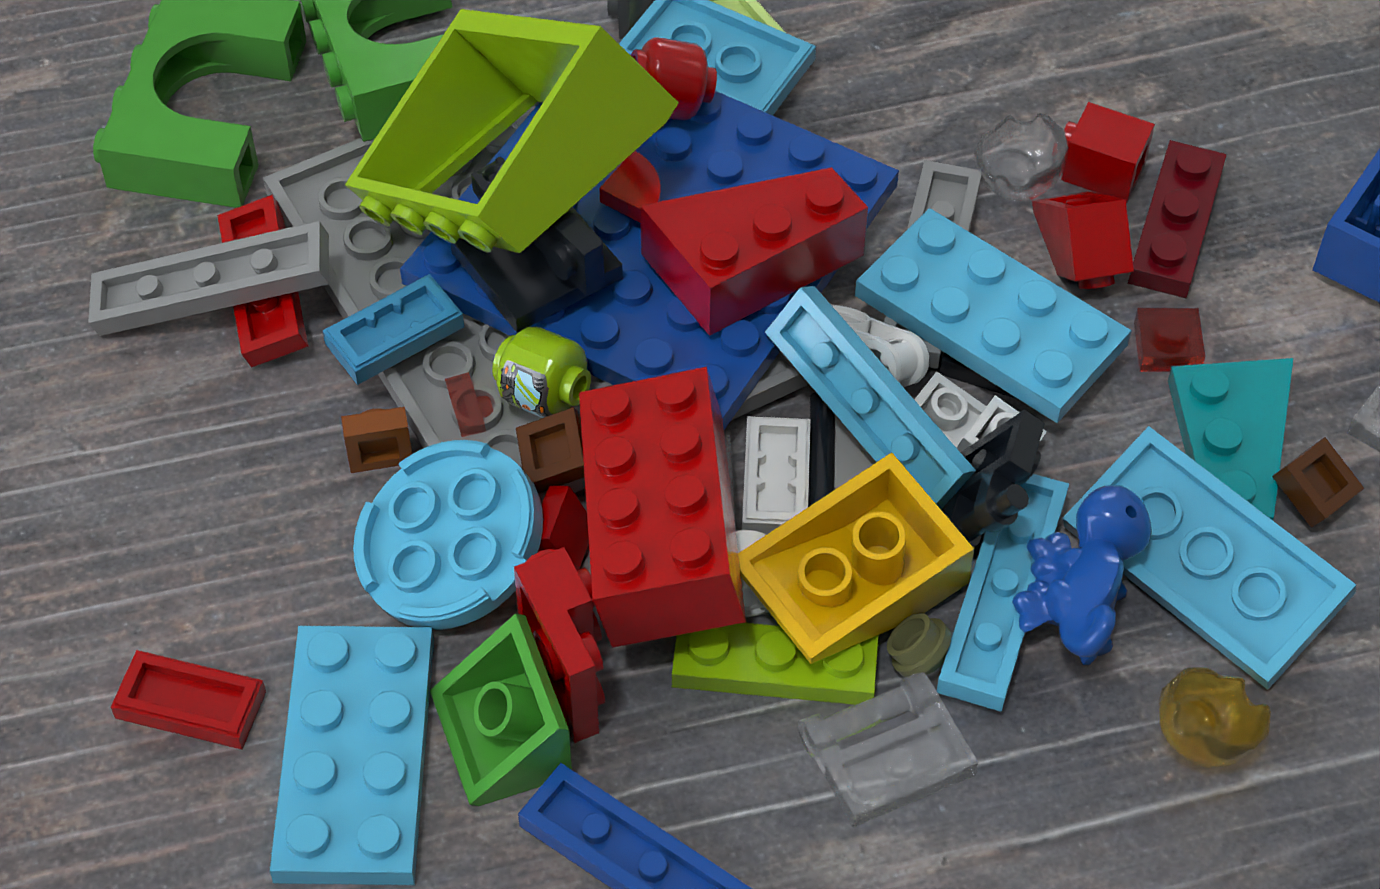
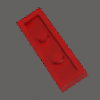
(269, 325)

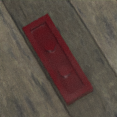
(1177, 219)

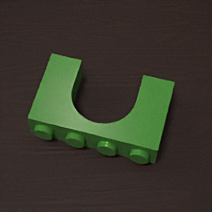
(368, 72)
(182, 156)

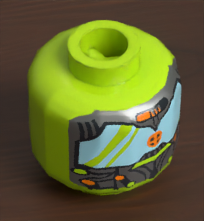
(541, 371)

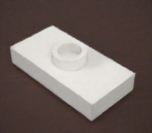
(775, 471)

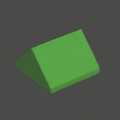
(502, 716)

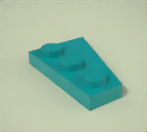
(1235, 422)

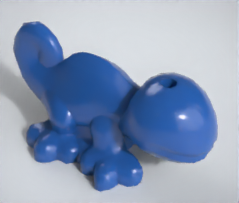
(1083, 583)

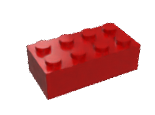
(659, 508)

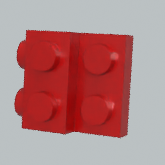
(566, 632)

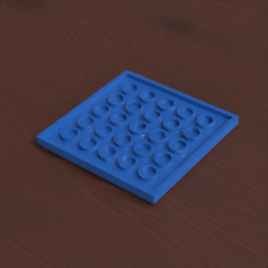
(638, 323)

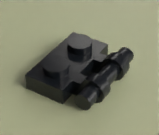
(990, 495)

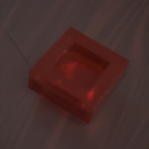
(1168, 338)
(467, 406)

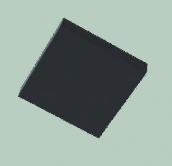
(523, 282)

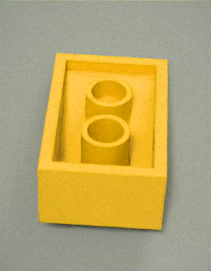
(857, 561)

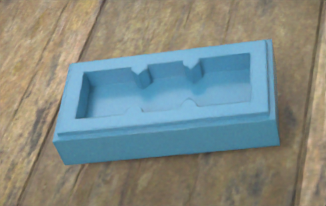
(393, 329)

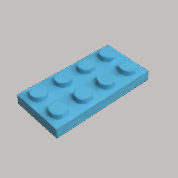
(993, 314)
(1223, 561)
(353, 756)

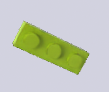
(768, 663)

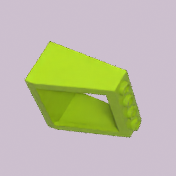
(475, 87)

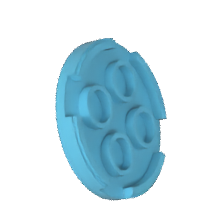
(448, 534)

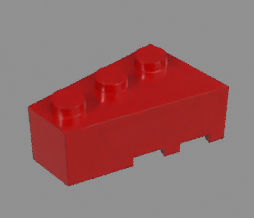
(752, 242)

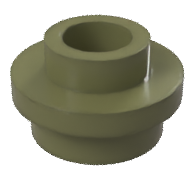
(919, 644)

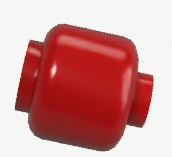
(681, 71)

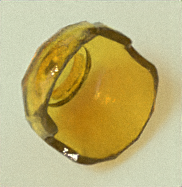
(1211, 717)

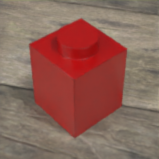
(1106, 151)

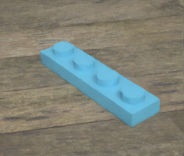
(866, 394)
(988, 627)

